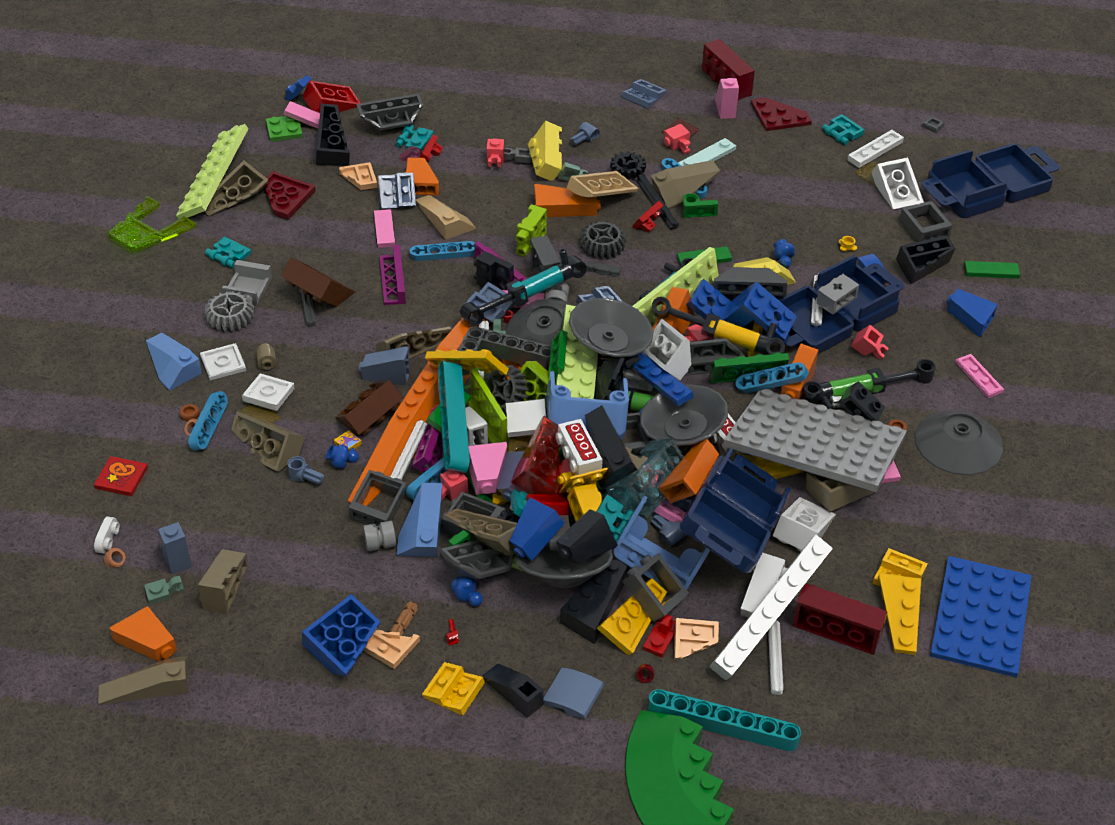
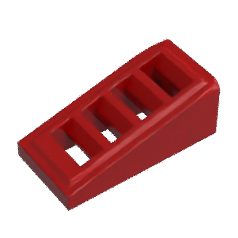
(556, 502)

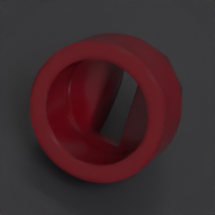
(640, 673)

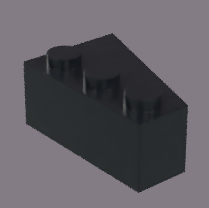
(924, 257)

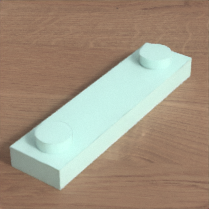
(710, 153)

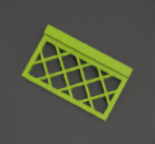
(487, 407)

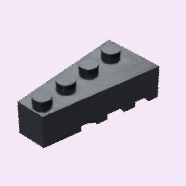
(331, 140)

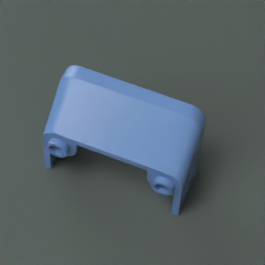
(564, 408)
(634, 547)

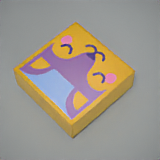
(348, 439)

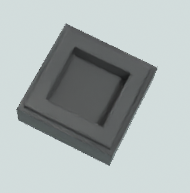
(933, 124)

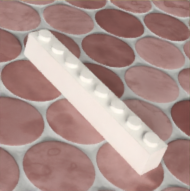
(770, 608)

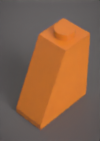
(424, 178)
(807, 356)
(144, 635)

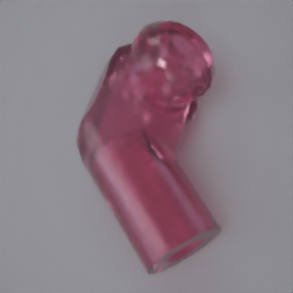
(411, 151)

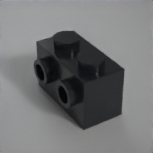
(861, 402)

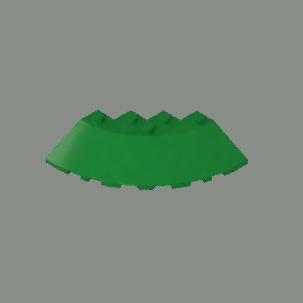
(670, 773)

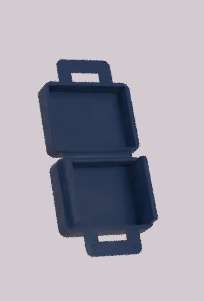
(994, 176)
(871, 306)
(735, 511)

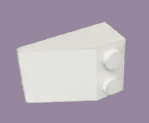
(897, 183)
(802, 523)

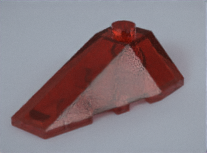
(540, 461)

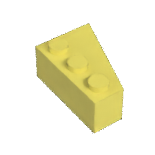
(545, 151)

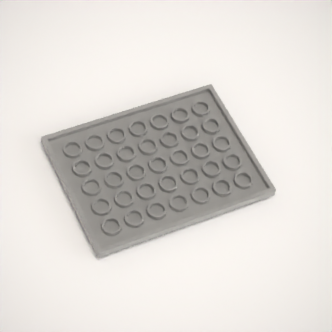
(816, 439)

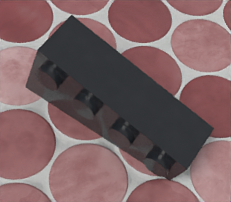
(594, 601)

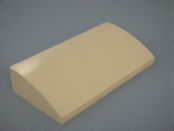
(600, 184)

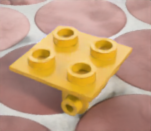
(570, 479)

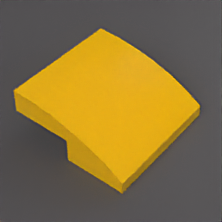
(901, 565)
(444, 688)

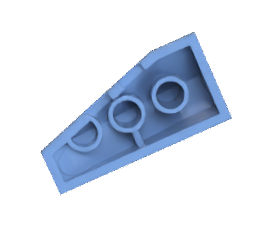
(172, 361)
(422, 526)

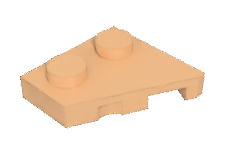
(360, 175)
(694, 636)
(390, 647)

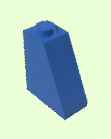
(971, 310)
(535, 529)

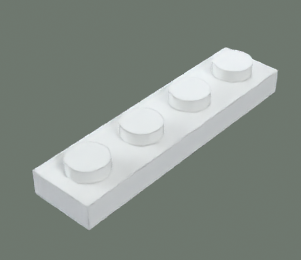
(875, 148)

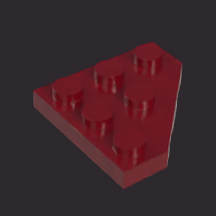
(778, 116)
(287, 194)

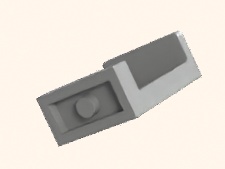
(249, 280)

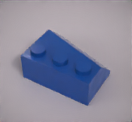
(340, 635)

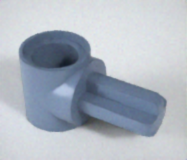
(586, 133)
(300, 471)
(669, 530)

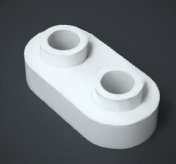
(105, 534)

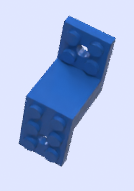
(750, 305)

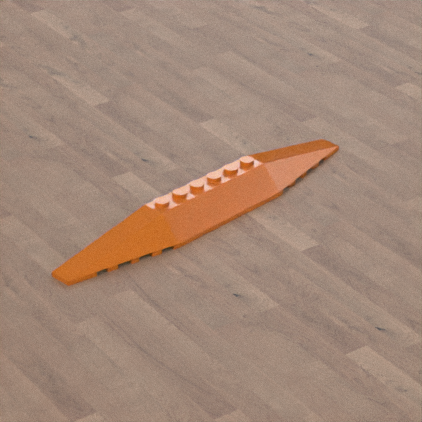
(414, 407)

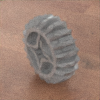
(218, 313)

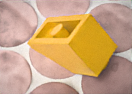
(584, 498)

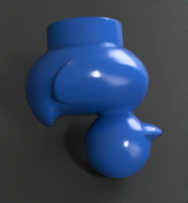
(783, 251)
(340, 454)
(466, 590)

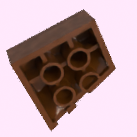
(314, 282)
(370, 407)

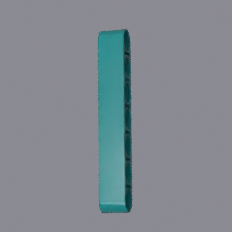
(453, 417)
(734, 720)

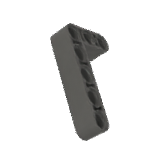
(505, 347)

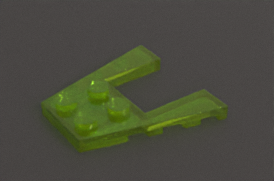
(137, 235)

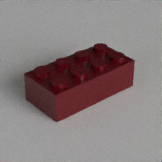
(724, 63)
(839, 618)

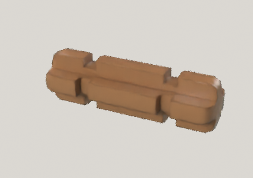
(404, 618)

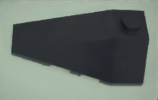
(609, 377)
(610, 447)

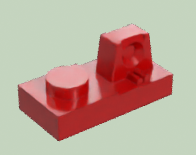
(431, 148)
(645, 221)
(660, 636)

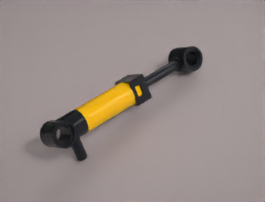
(715, 327)

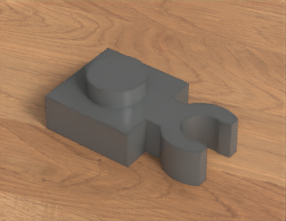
(520, 155)

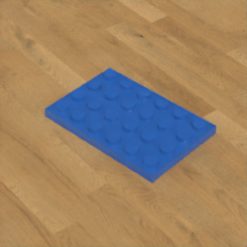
(981, 616)

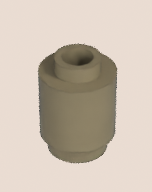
(266, 356)

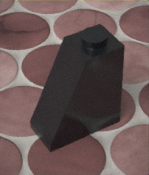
(586, 538)

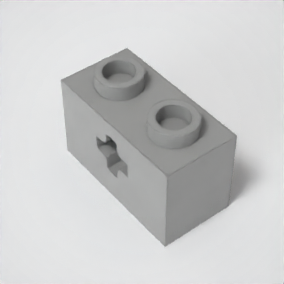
(837, 293)

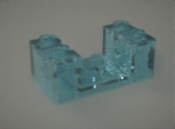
(662, 459)

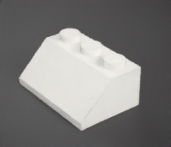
(670, 350)

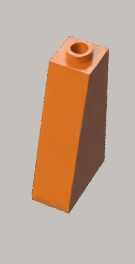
(563, 202)
(678, 300)
(690, 472)

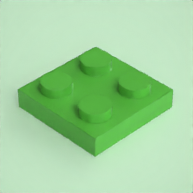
(283, 128)

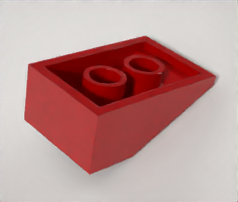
(326, 93)

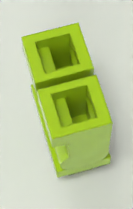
(531, 227)

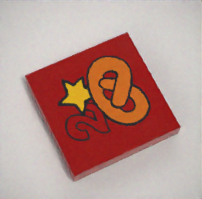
(121, 476)

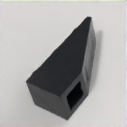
(516, 688)

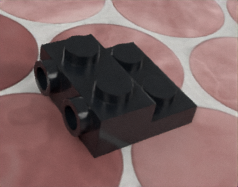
(493, 270)

